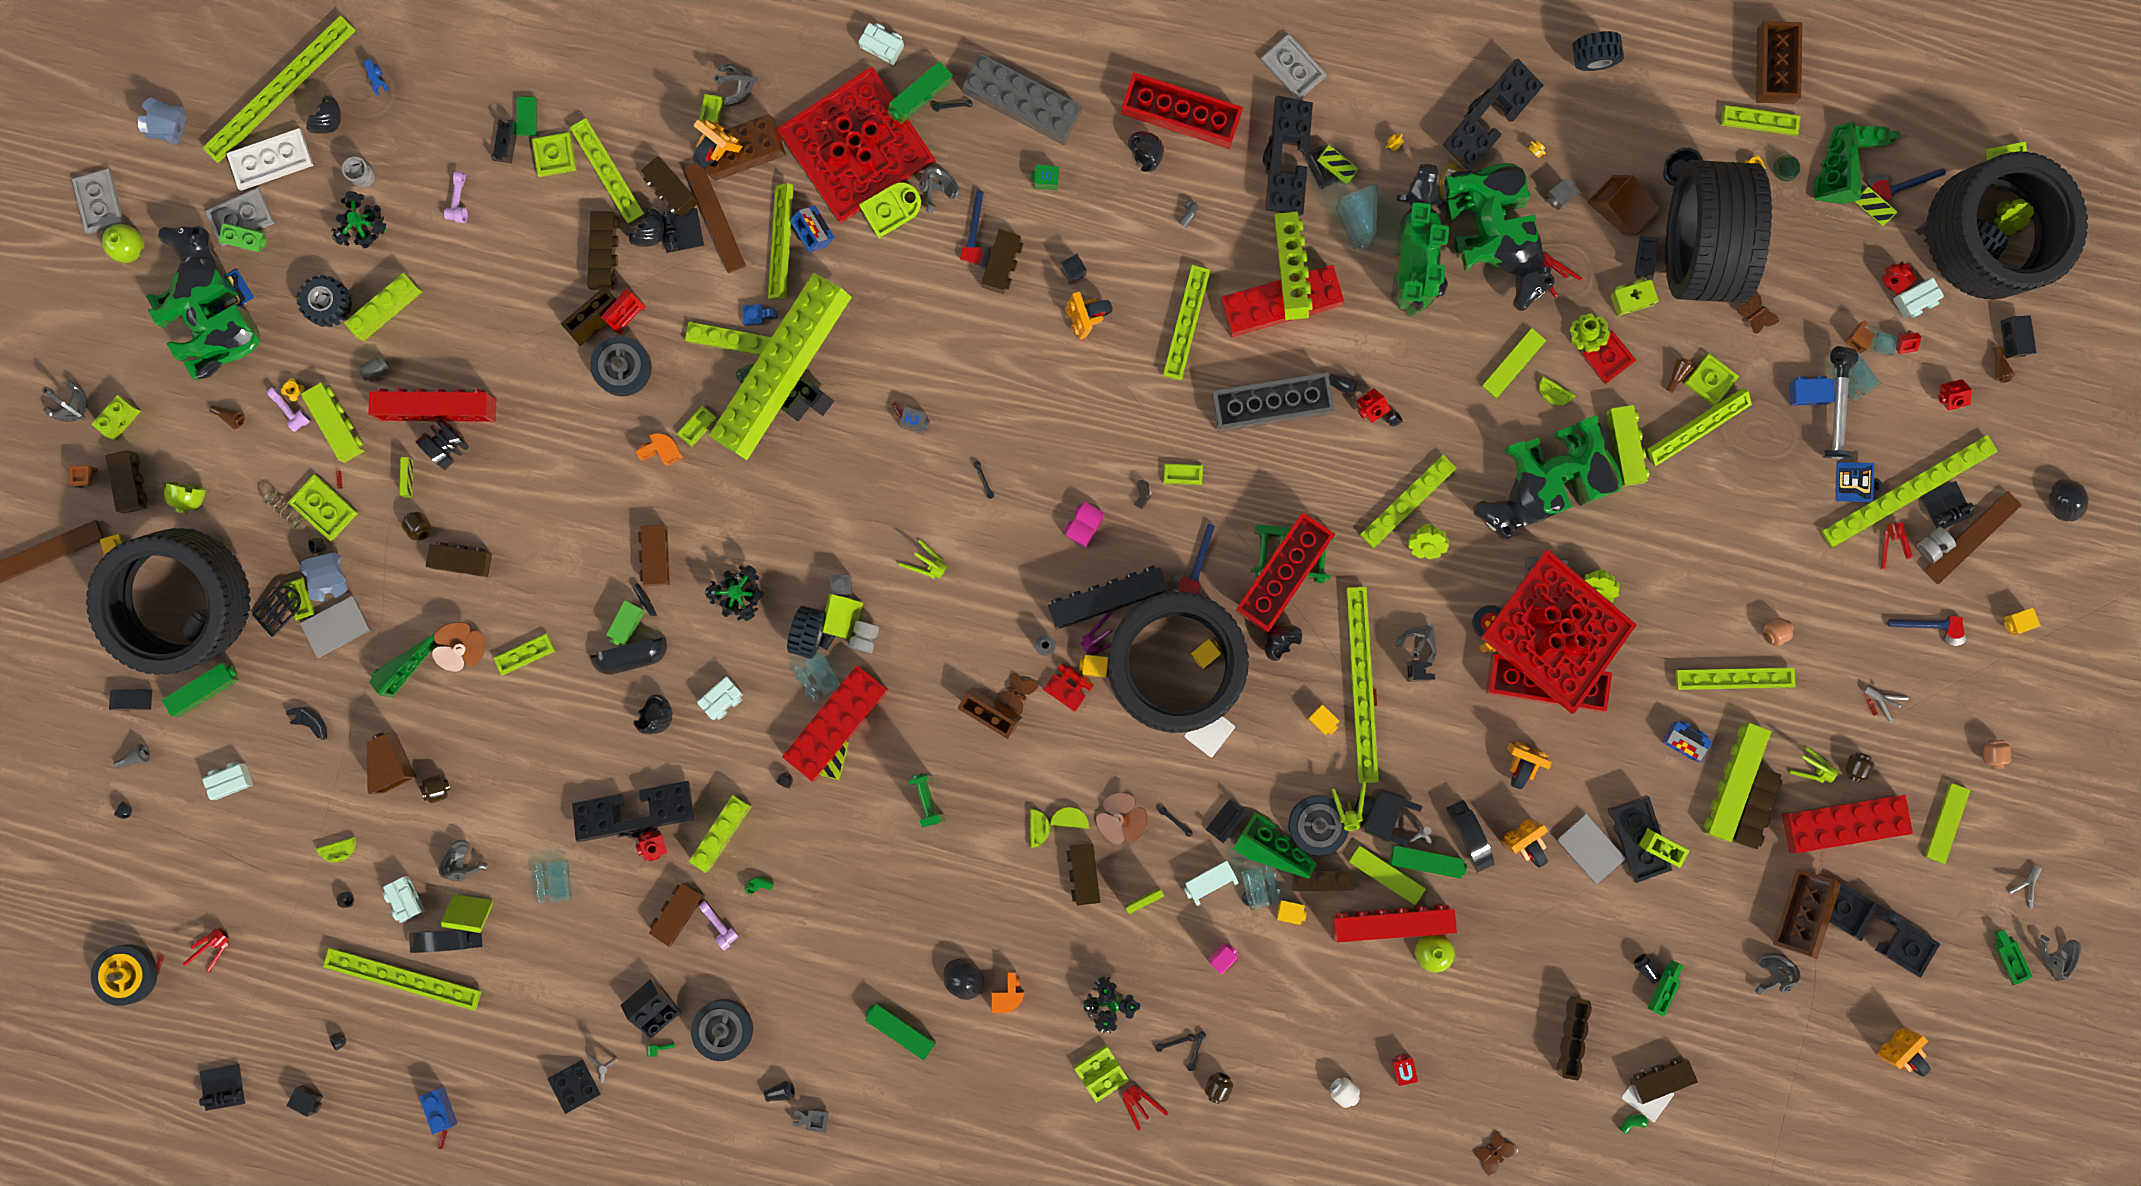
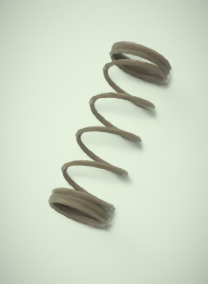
(272, 495)

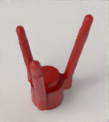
(1550, 261)
(1896, 532)
(216, 938)
(1132, 1096)

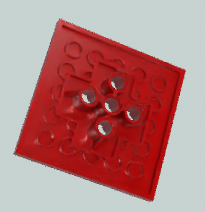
(845, 179)
(1525, 632)

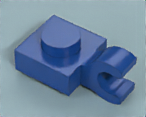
(374, 73)
(755, 314)

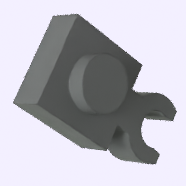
(815, 1120)

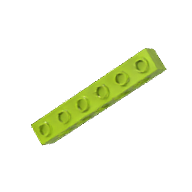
(1293, 277)

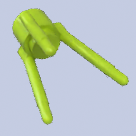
(936, 566)
(1825, 770)
(1351, 818)

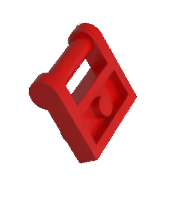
(623, 311)

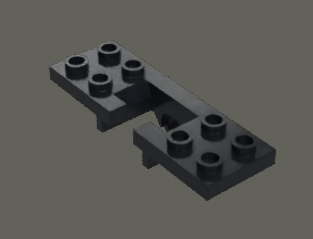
(1512, 94)
(1291, 127)
(602, 817)
(1908, 946)

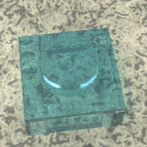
(1885, 343)

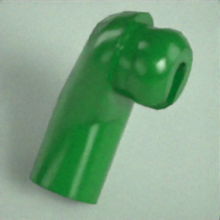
(757, 883)
(1634, 1120)

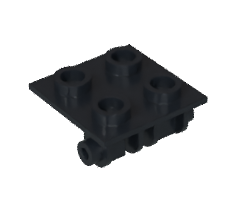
(682, 232)
(1947, 505)
(573, 1086)
(221, 1087)

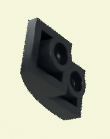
(130, 699)

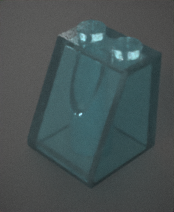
(1359, 216)

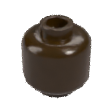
(416, 526)
(1859, 767)
(434, 789)
(1219, 1087)

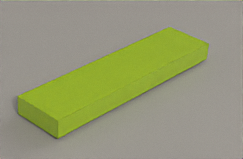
(1760, 120)
(1513, 363)
(1947, 823)
(1387, 875)

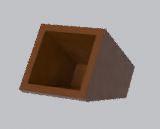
(1624, 204)
(386, 764)

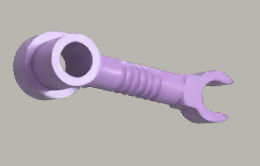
(455, 212)
(296, 419)
(726, 936)

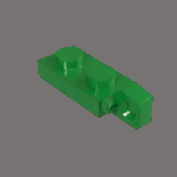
(1873, 136)
(2011, 958)
(1666, 988)

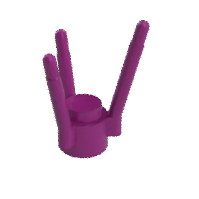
(1090, 644)

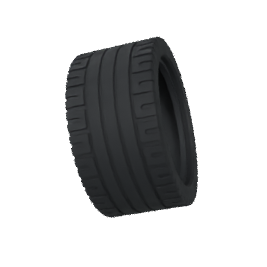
(2057, 220)
(1718, 231)
(115, 617)
(1215, 619)

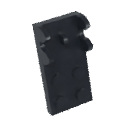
(1630, 825)

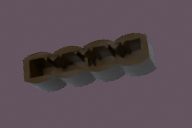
(602, 250)
(1757, 808)
(1575, 1032)

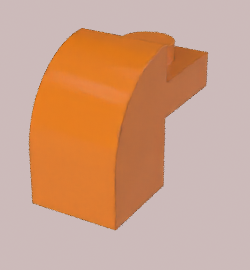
(663, 445)
(1008, 1000)

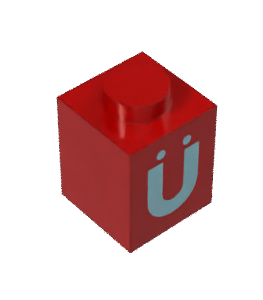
(1404, 1070)

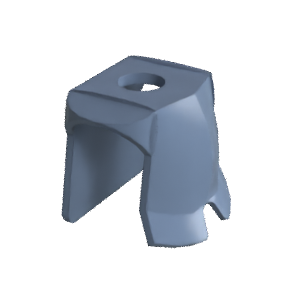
(162, 121)
(324, 576)

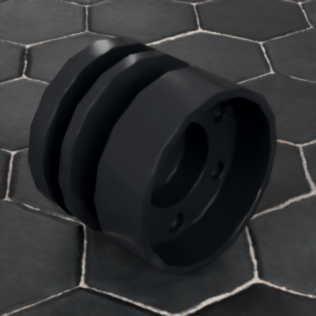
(442, 444)

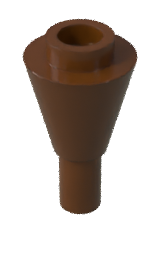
(1681, 370)
(2003, 371)
(233, 418)

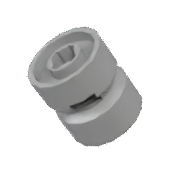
(358, 172)
(1939, 542)
(863, 637)

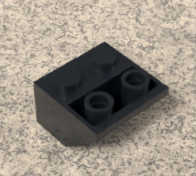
(650, 1009)

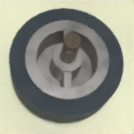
(621, 366)
(1317, 826)
(722, 1030)

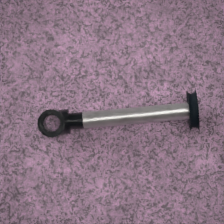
(1843, 360)

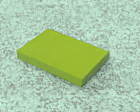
(322, 507)

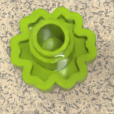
(2013, 215)
(1589, 332)
(1428, 542)
(1604, 584)

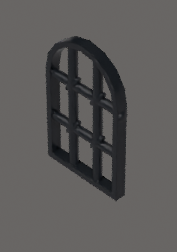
(270, 610)

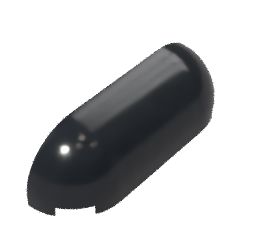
(629, 656)

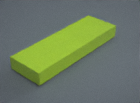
(524, 654)

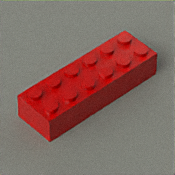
(1181, 110)
(1264, 304)
(430, 406)
(1285, 572)
(1510, 682)
(835, 723)
(1847, 823)
(1393, 924)

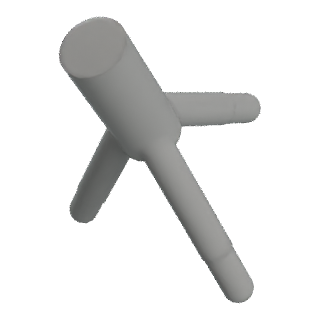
(1887, 698)
(1424, 832)
(2031, 882)
(602, 1067)

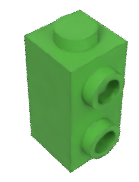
(243, 237)
(625, 623)

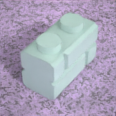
(881, 43)
(1921, 296)
(720, 698)
(228, 781)
(403, 899)

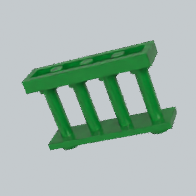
(1265, 533)
(931, 816)

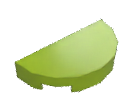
(1554, 393)
(1070, 817)
(1038, 828)
(337, 851)

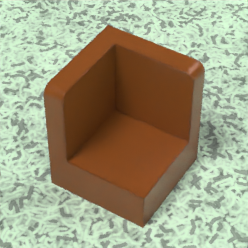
(1860, 337)
(81, 475)

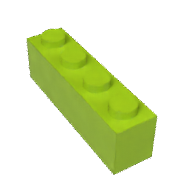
(383, 307)
(333, 422)
(1627, 445)
(720, 833)

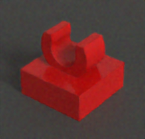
(1908, 342)

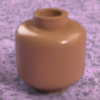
(1778, 631)
(1997, 753)

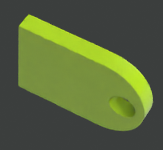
(889, 209)

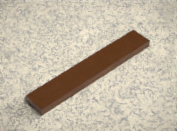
(715, 217)
(1973, 537)
(50, 550)

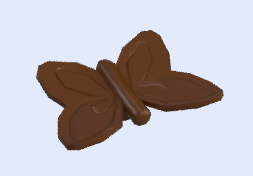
(1755, 314)
(1016, 691)
(1495, 1151)

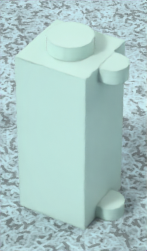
(1209, 881)

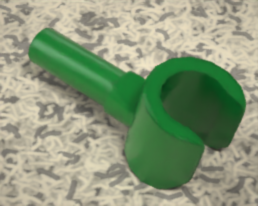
(652, 1050)

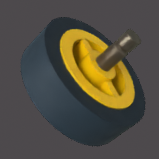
(124, 975)

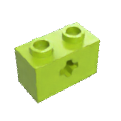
(1626, 304)
(116, 417)
(1664, 848)

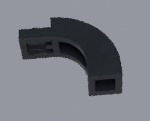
(1472, 836)
(443, 940)

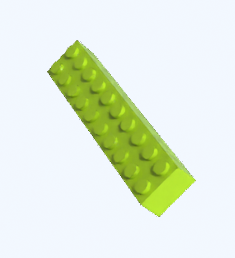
(780, 366)

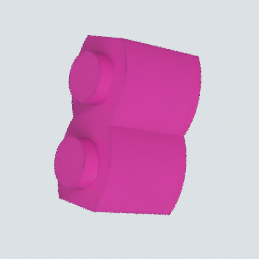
(1084, 525)
(1223, 957)

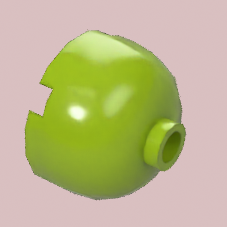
(122, 243)
(183, 496)
(1434, 953)

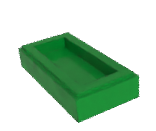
(526, 116)

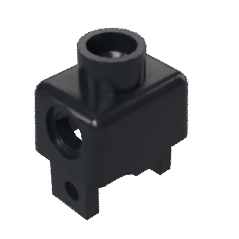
(1381, 814)

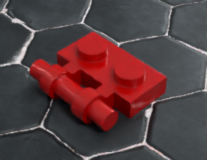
(1064, 692)

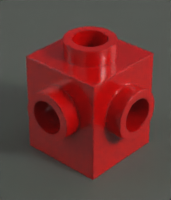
(1898, 277)
(1955, 394)
(1372, 405)
(651, 845)

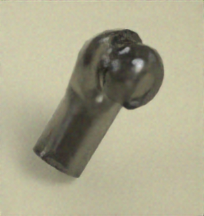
(1144, 492)

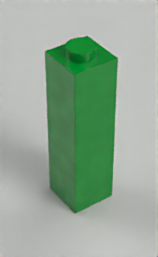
(919, 92)
(200, 689)
(1427, 862)
(899, 1030)

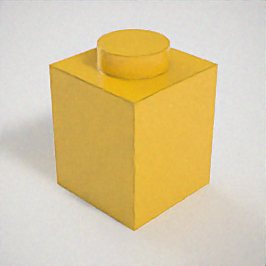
(2021, 621)
(1206, 653)
(1094, 666)
(1323, 720)
(1291, 912)

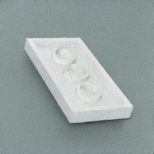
(270, 159)

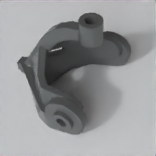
(744, 80)
(947, 186)
(69, 408)
(1426, 633)
(456, 853)
(1773, 962)
(2064, 963)

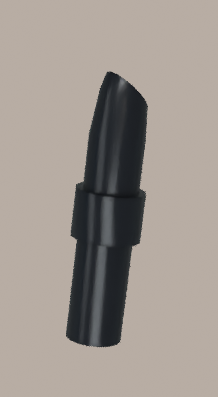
(644, 600)

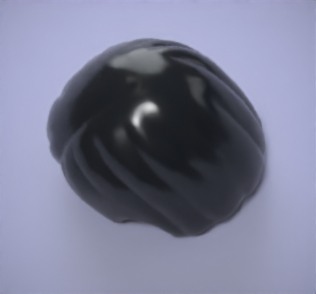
(327, 118)
(1147, 149)
(1675, 162)
(650, 231)
(2068, 500)
(1279, 640)
(654, 716)
(963, 979)

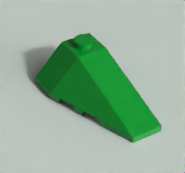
(1840, 171)
(395, 673)
(1268, 846)

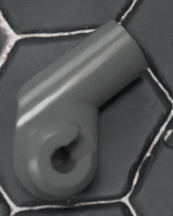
(1190, 214)

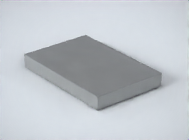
(1293, 67)
(98, 201)
(245, 210)
(335, 627)
(1590, 849)

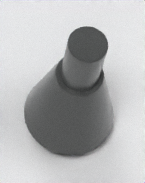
(137, 755)

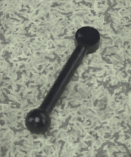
(937, 107)
(977, 465)
(1163, 811)
(1159, 1047)
(1190, 1066)

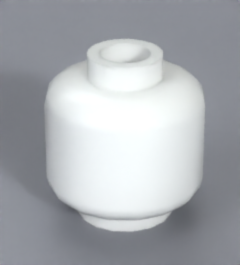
(1345, 1092)

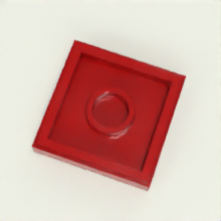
(1609, 359)

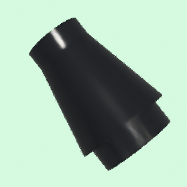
(1343, 383)
(1647, 968)
(780, 1092)

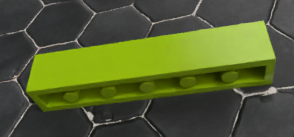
(1737, 782)

